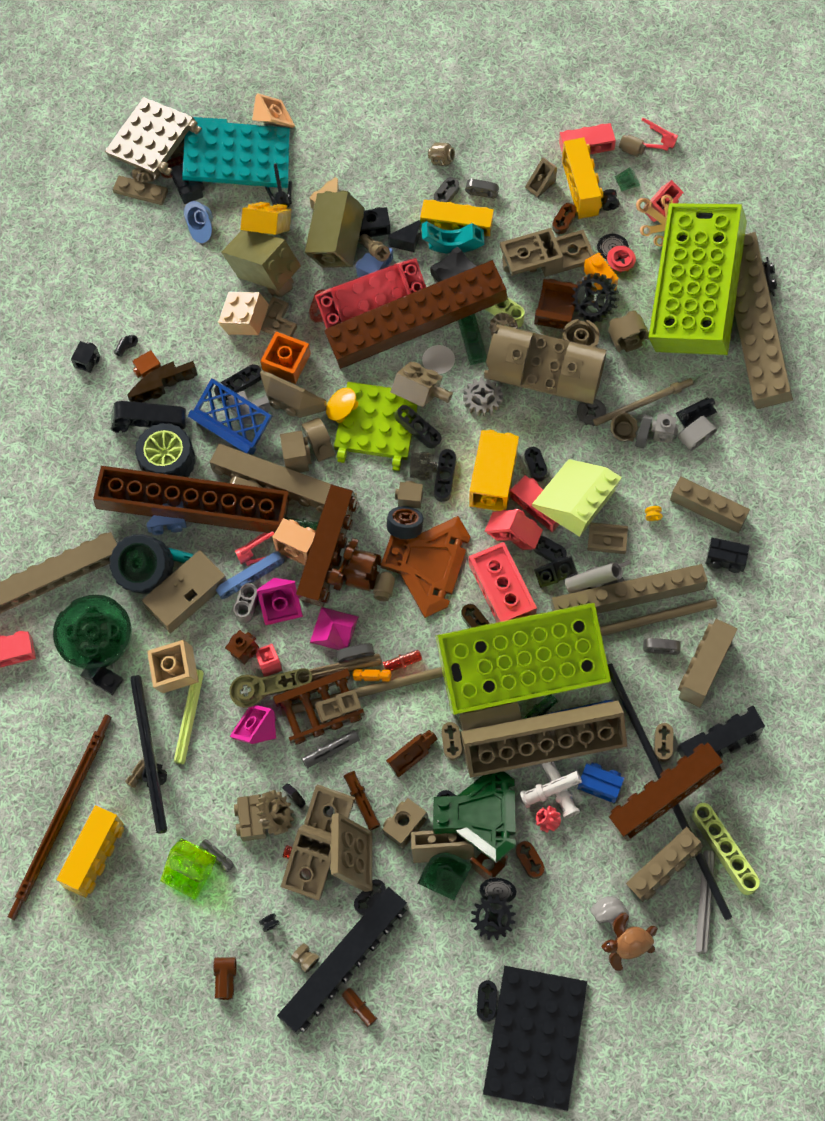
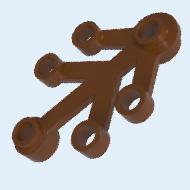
(337, 576)

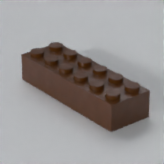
(327, 545)
(667, 791)

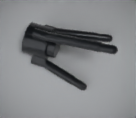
(280, 197)

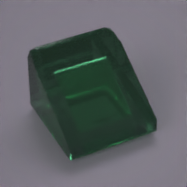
(627, 179)

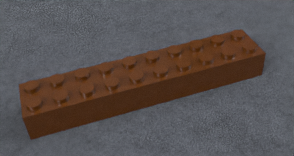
(416, 314)
(202, 499)

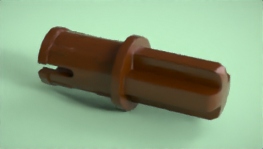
(359, 1007)

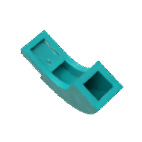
(444, 241)

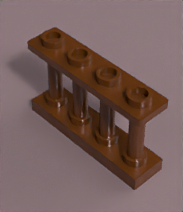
(303, 694)

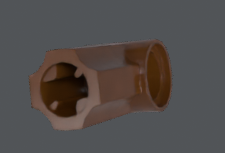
(224, 974)

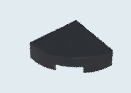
(294, 795)

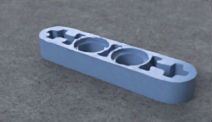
(250, 574)

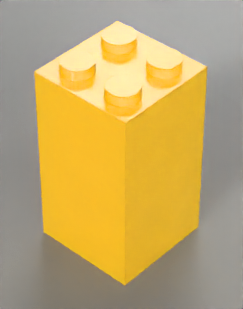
(493, 470)

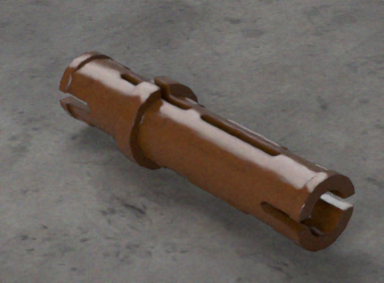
(361, 800)

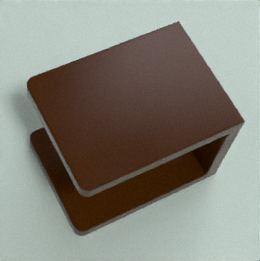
(482, 871)

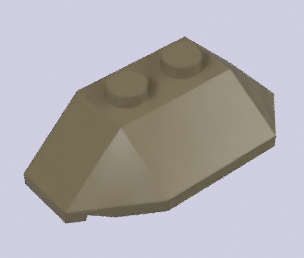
(290, 397)

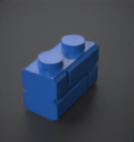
(601, 782)

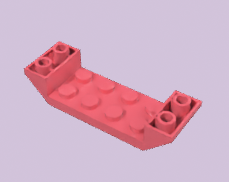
(369, 292)

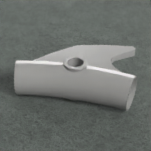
(595, 577)

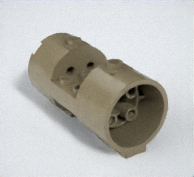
(545, 364)

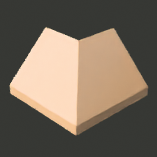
(271, 111)

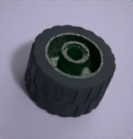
(141, 563)

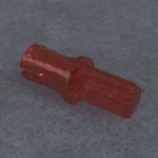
(402, 661)

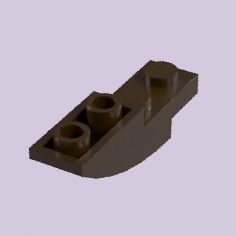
(153, 384)

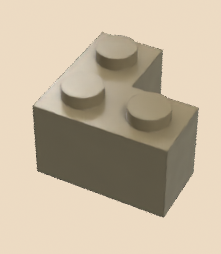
(295, 451)

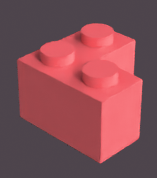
(514, 526)

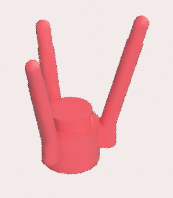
(669, 139)
(244, 553)

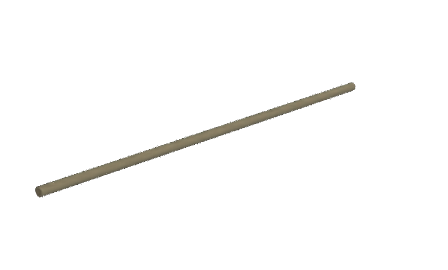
(605, 630)

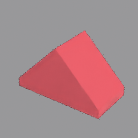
(268, 660)

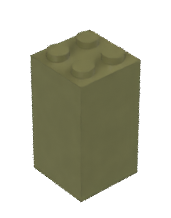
(334, 229)
(261, 259)

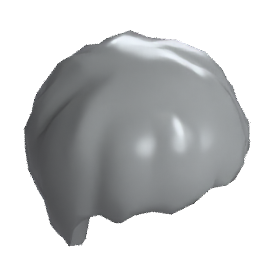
(608, 909)

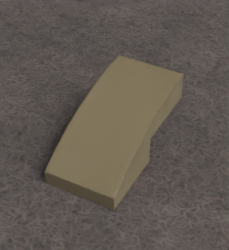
(338, 706)

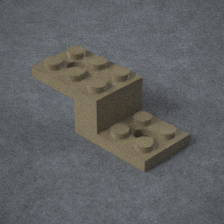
(546, 252)
(313, 842)

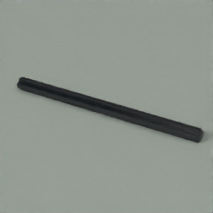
(148, 755)

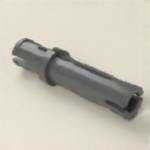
(331, 748)

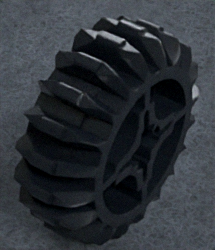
(583, 302)

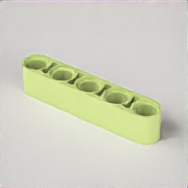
(724, 838)

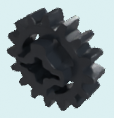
(502, 911)

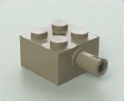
(419, 385)

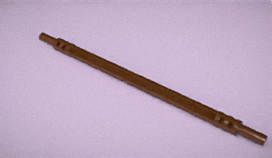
(59, 817)

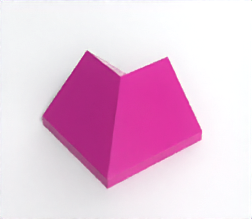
(279, 601)
(334, 629)
(256, 725)

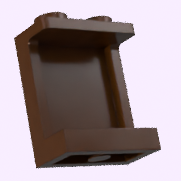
(555, 304)

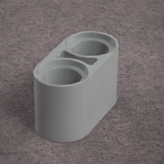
(697, 433)
(246, 603)

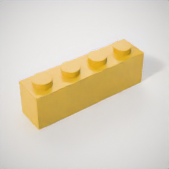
(456, 216)

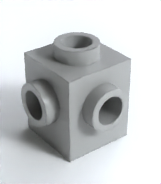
(664, 428)

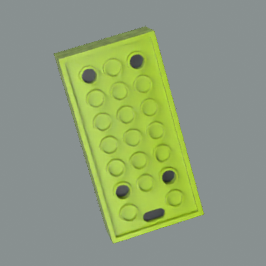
(698, 278)
(522, 658)

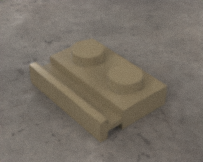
(607, 538)

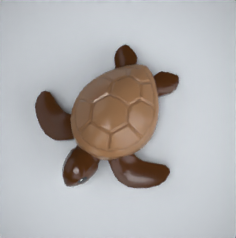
(629, 942)

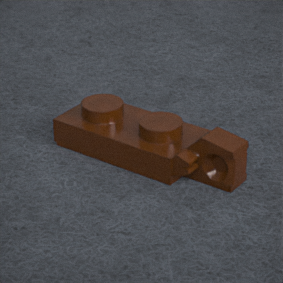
(411, 753)

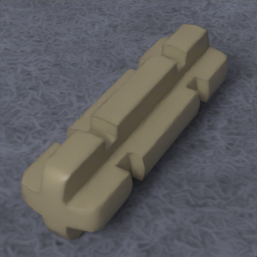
(132, 780)

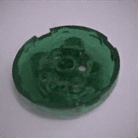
(92, 611)

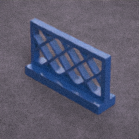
(224, 431)

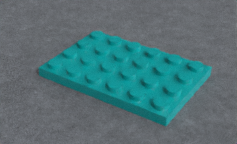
(236, 154)

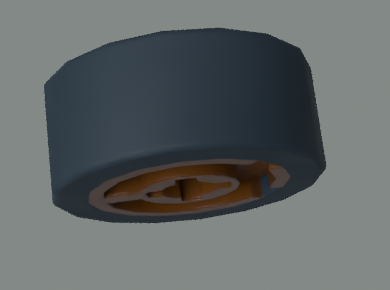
(405, 522)

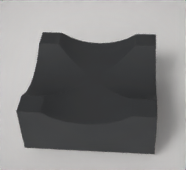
(451, 265)

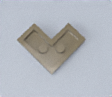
(274, 319)

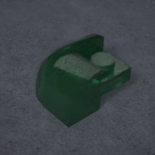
(445, 874)

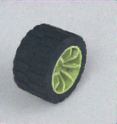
(165, 451)

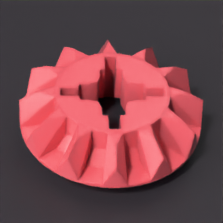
(622, 252)

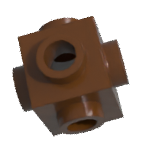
(242, 646)

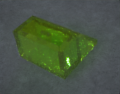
(187, 868)

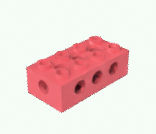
(507, 575)

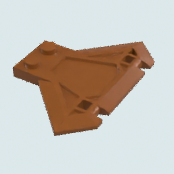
(429, 563)

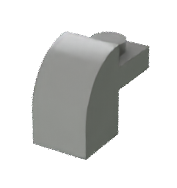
(263, 403)

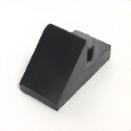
(103, 678)

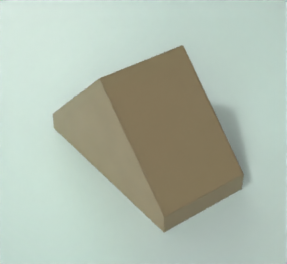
(542, 178)

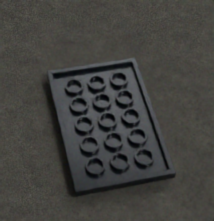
(535, 1038)

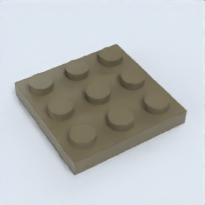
(351, 852)

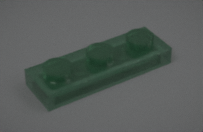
(472, 340)

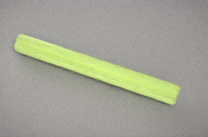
(188, 720)

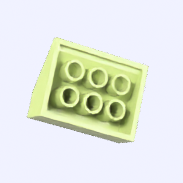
(577, 494)

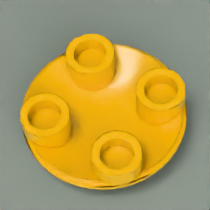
(341, 404)

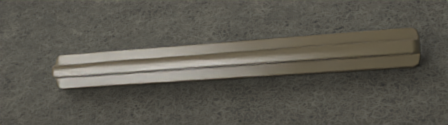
(351, 665)

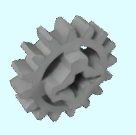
(474, 399)

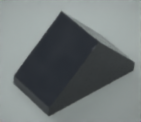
(406, 237)

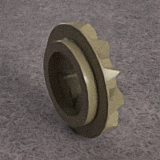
(143, 176)
(503, 319)

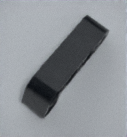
(145, 415)

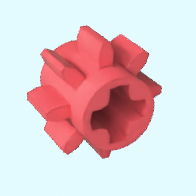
(548, 819)

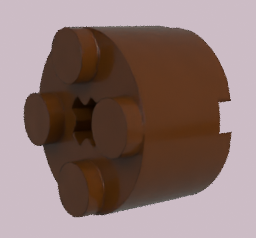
(362, 570)

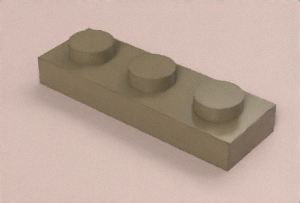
(140, 190)

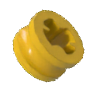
(653, 513)

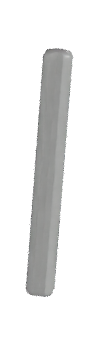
(704, 911)

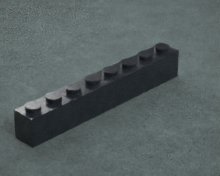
(342, 961)

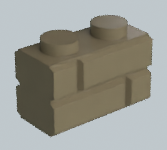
(249, 825)

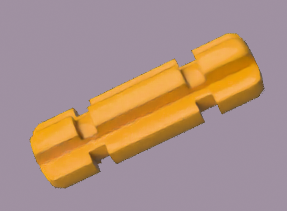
(372, 675)

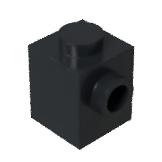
(85, 356)

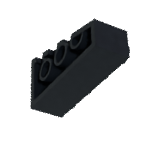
(727, 737)

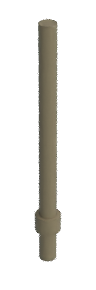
(673, 389)

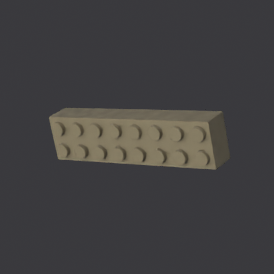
(544, 738)

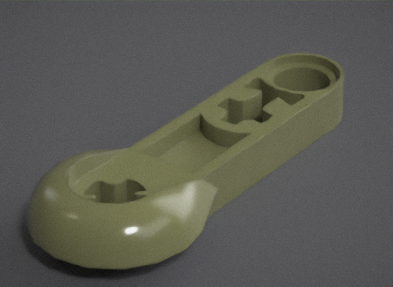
(263, 686)

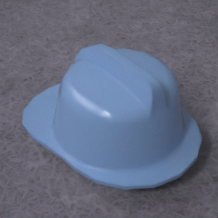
(198, 221)

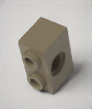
(402, 834)

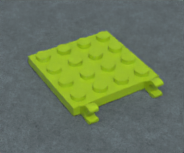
(373, 427)

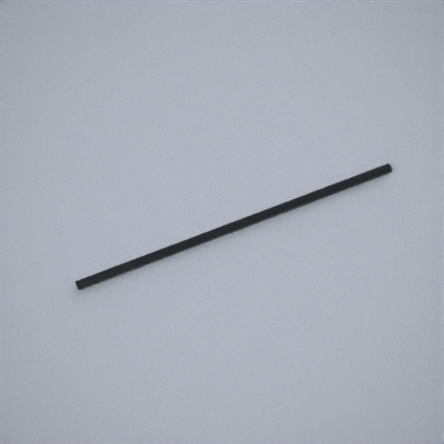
(658, 770)

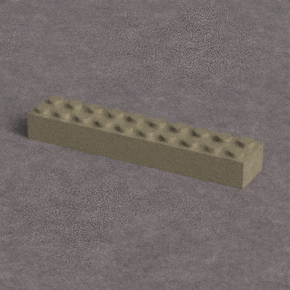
(759, 330)

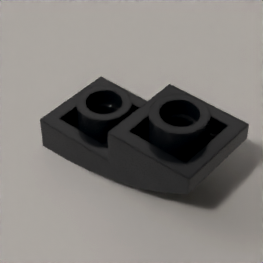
(555, 571)

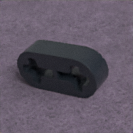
(531, 465)
(551, 547)
(364, 895)
(481, 1001)

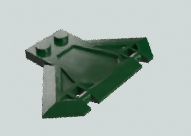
(480, 815)

